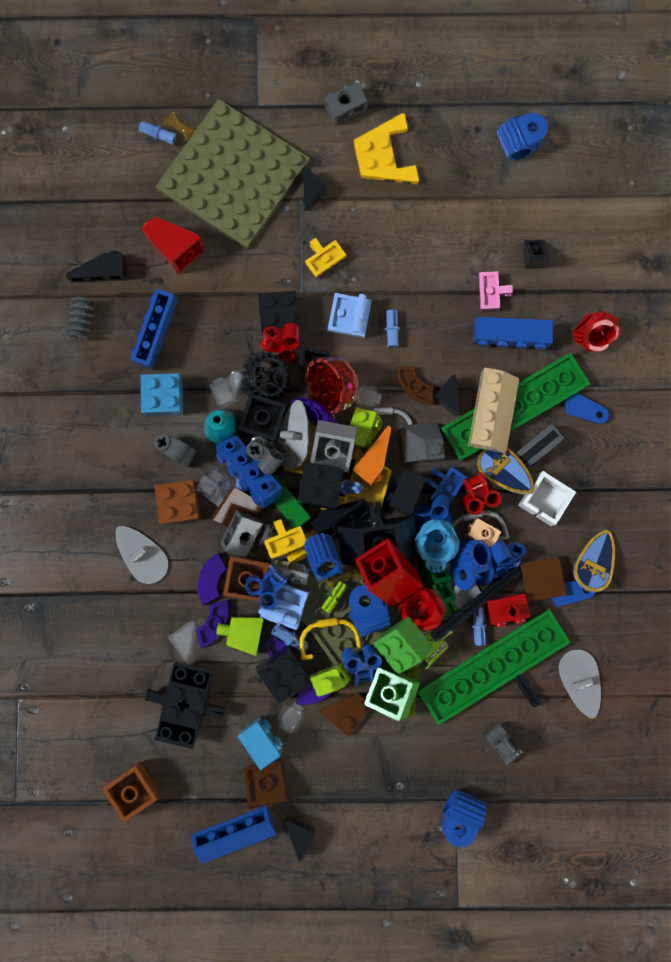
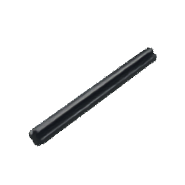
(475, 604)

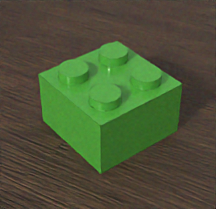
(403, 645)
(392, 693)

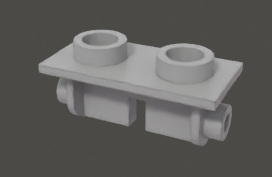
(296, 575)

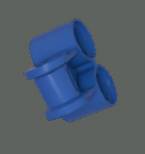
(433, 512)
(506, 557)
(269, 584)
(362, 664)

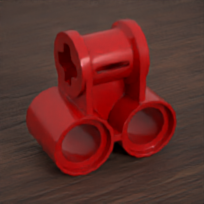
(282, 341)
(479, 491)

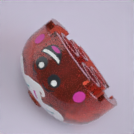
(332, 383)

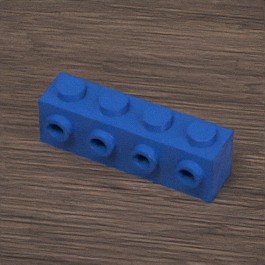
(154, 329)
(513, 332)
(262, 487)
(233, 835)

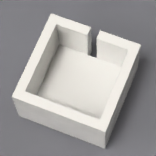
(548, 499)

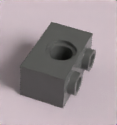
(340, 112)
(241, 523)

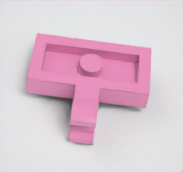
(491, 291)

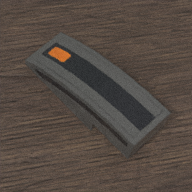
(539, 446)

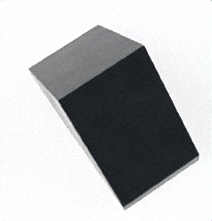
(313, 188)
(535, 254)
(309, 354)
(449, 397)
(300, 835)

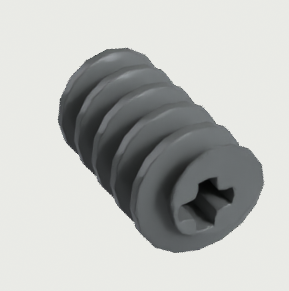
(78, 318)

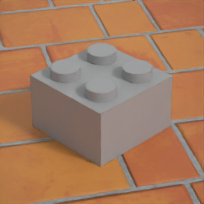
(333, 445)

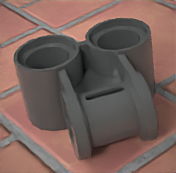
(175, 449)
(267, 455)
(503, 744)

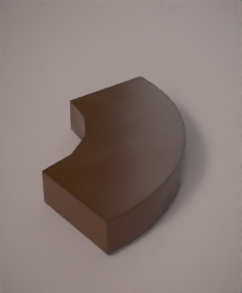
(414, 386)

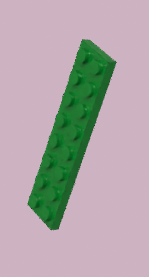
(533, 397)
(493, 666)

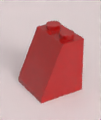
(173, 243)
(388, 573)

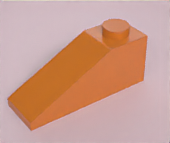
(372, 464)

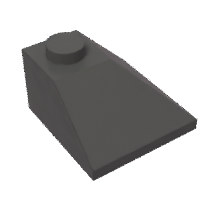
(421, 443)

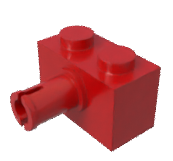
(507, 609)

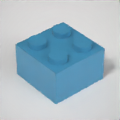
(161, 394)
(261, 742)

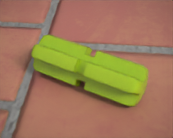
(337, 593)

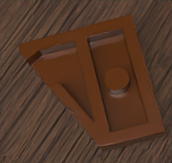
(347, 713)

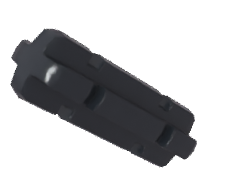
(527, 690)

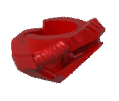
(597, 331)
(423, 609)

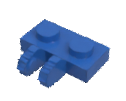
(448, 486)

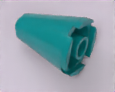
(221, 425)

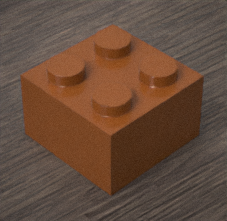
(177, 502)
(237, 574)
(131, 792)

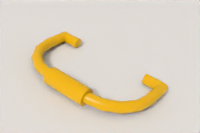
(327, 623)

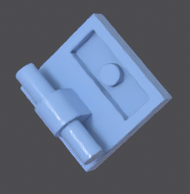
(349, 315)
(289, 606)

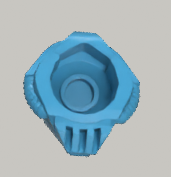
(437, 544)

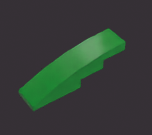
(289, 507)
(440, 584)

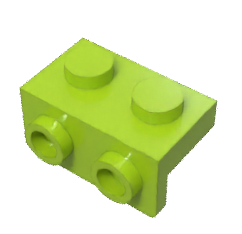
(367, 425)

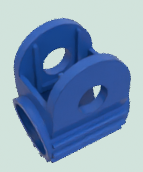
(520, 136)
(321, 550)
(473, 559)
(371, 617)
(465, 811)

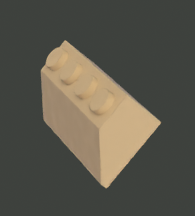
(493, 410)

